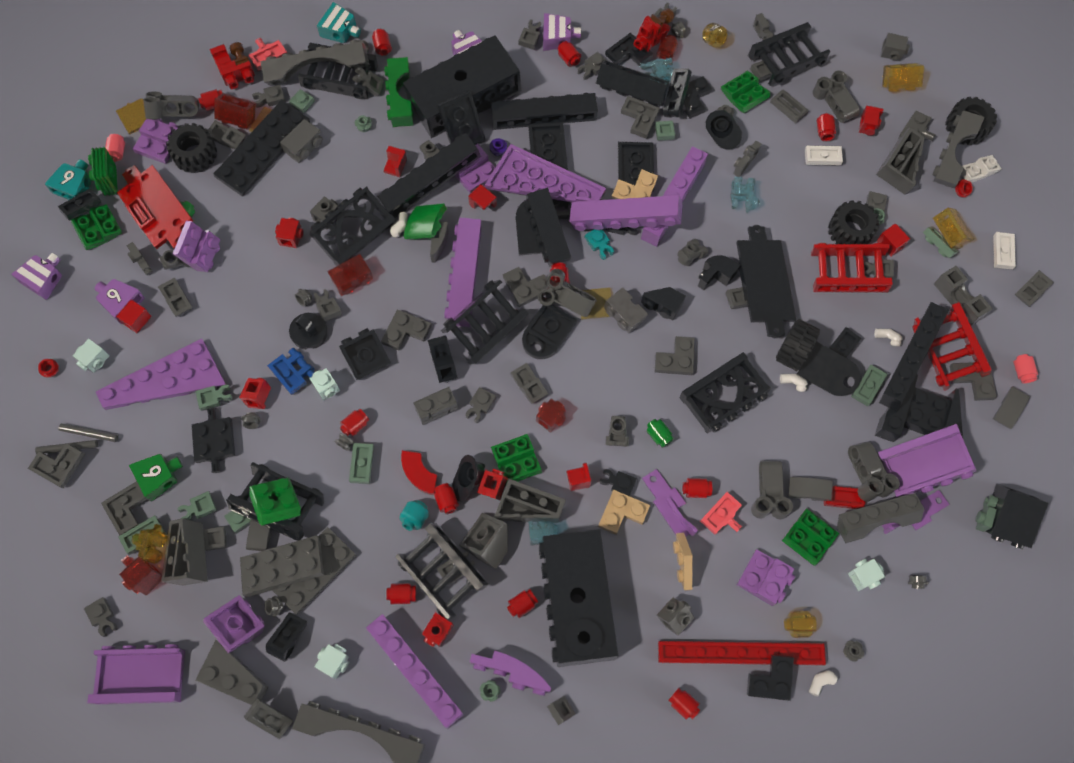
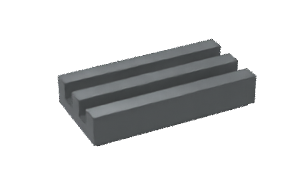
(787, 107)

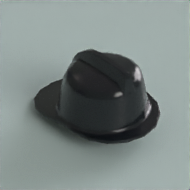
(723, 129)
(467, 477)

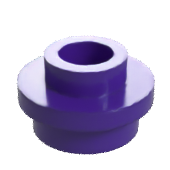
(498, 150)

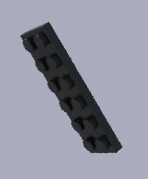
(548, 143)
(259, 149)

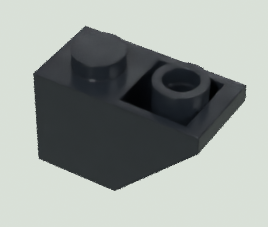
(664, 301)

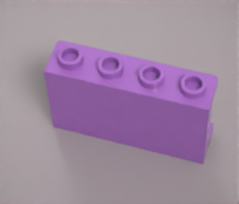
(929, 461)
(138, 675)

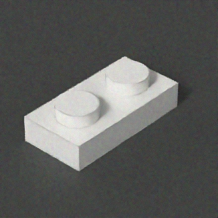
(823, 155)
(1004, 250)

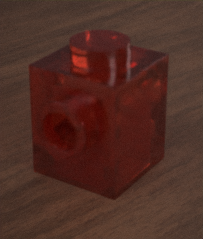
(551, 415)

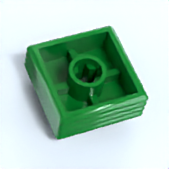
(103, 171)
(274, 501)

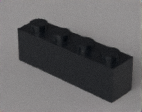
(632, 83)
(548, 227)

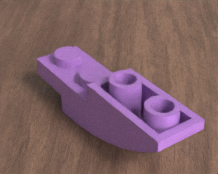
(520, 673)

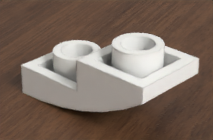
(980, 169)

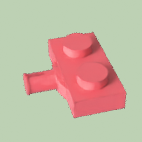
(274, 49)
(722, 514)

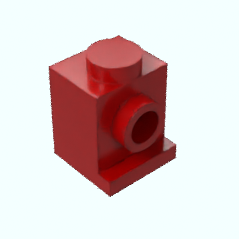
(870, 120)
(255, 393)
(486, 486)
(445, 628)

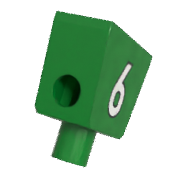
(155, 475)

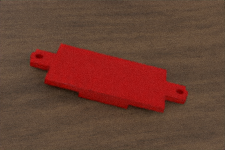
(153, 206)

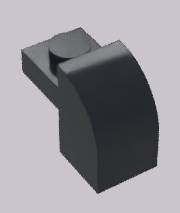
(720, 268)
(442, 359)

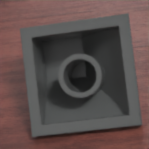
(487, 540)

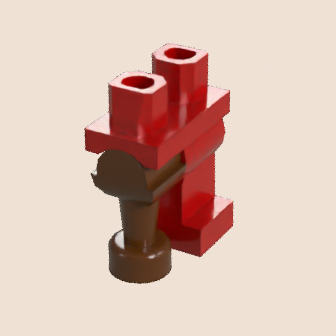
(653, 30)
(233, 70)

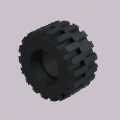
(976, 107)
(188, 136)
(856, 213)
(798, 344)

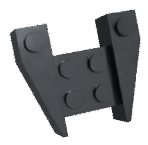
(921, 413)

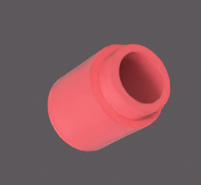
(115, 145)
(1025, 368)

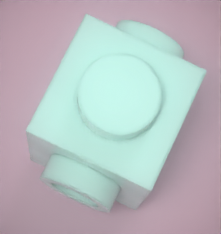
(90, 356)
(324, 384)
(867, 574)
(332, 660)

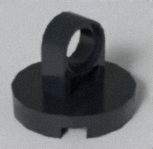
(308, 330)

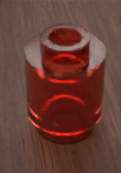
(667, 47)

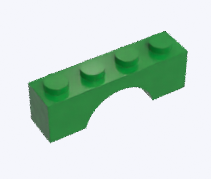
(400, 108)

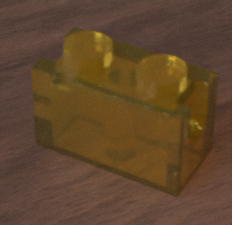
(903, 76)
(953, 228)

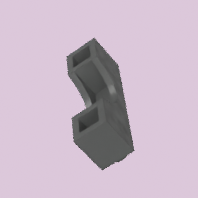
(966, 128)
(859, 522)

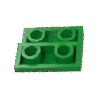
(745, 91)
(424, 221)
(96, 227)
(516, 458)
(810, 537)

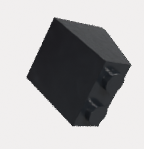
(1016, 517)

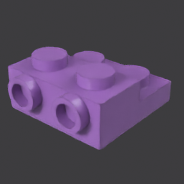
(153, 140)
(476, 172)
(196, 247)
(766, 578)
(234, 624)

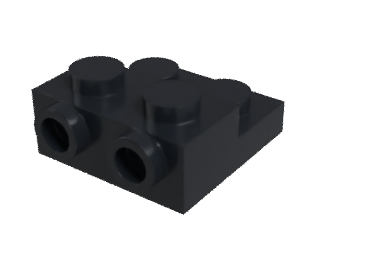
(364, 353)

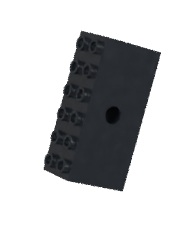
(481, 69)
(585, 629)

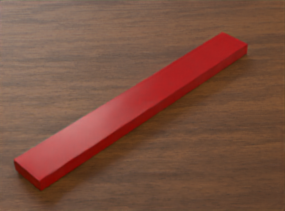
(739, 652)

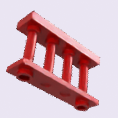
(842, 282)
(971, 348)

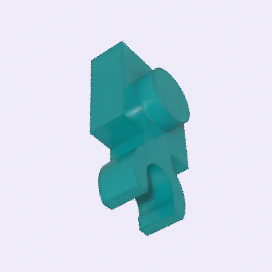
(598, 240)

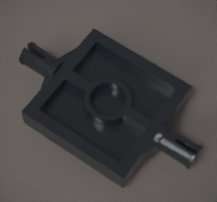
(213, 440)

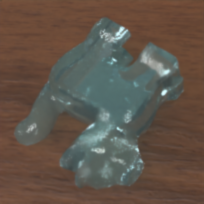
(660, 68)
(744, 193)

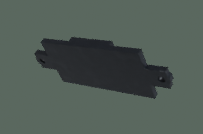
(765, 281)

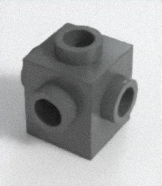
(676, 615)

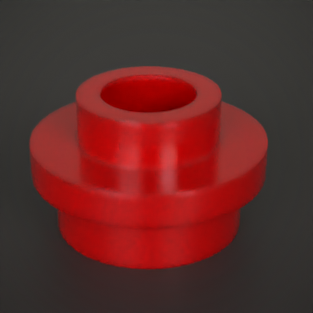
(963, 188)
(45, 364)

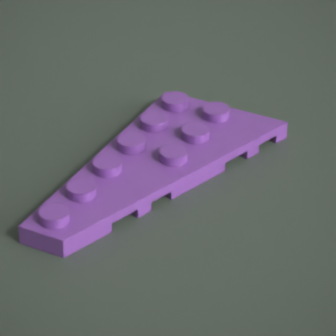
(525, 173)
(168, 377)

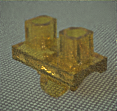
(147, 542)

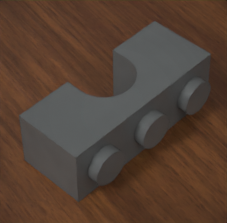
(953, 288)

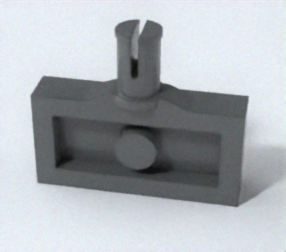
(919, 123)
(749, 154)

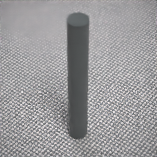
(88, 432)
(58, 447)

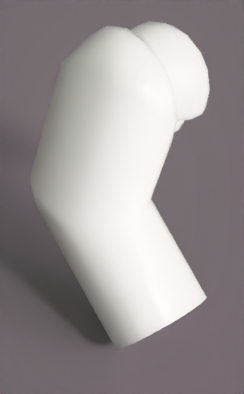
(399, 225)
(889, 333)
(795, 379)
(821, 679)

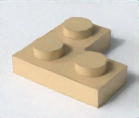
(642, 188)
(620, 507)
(684, 559)

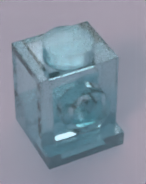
(542, 529)

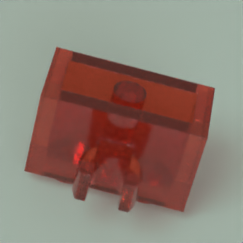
(234, 111)
(350, 275)
(140, 575)

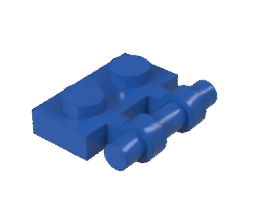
(287, 374)

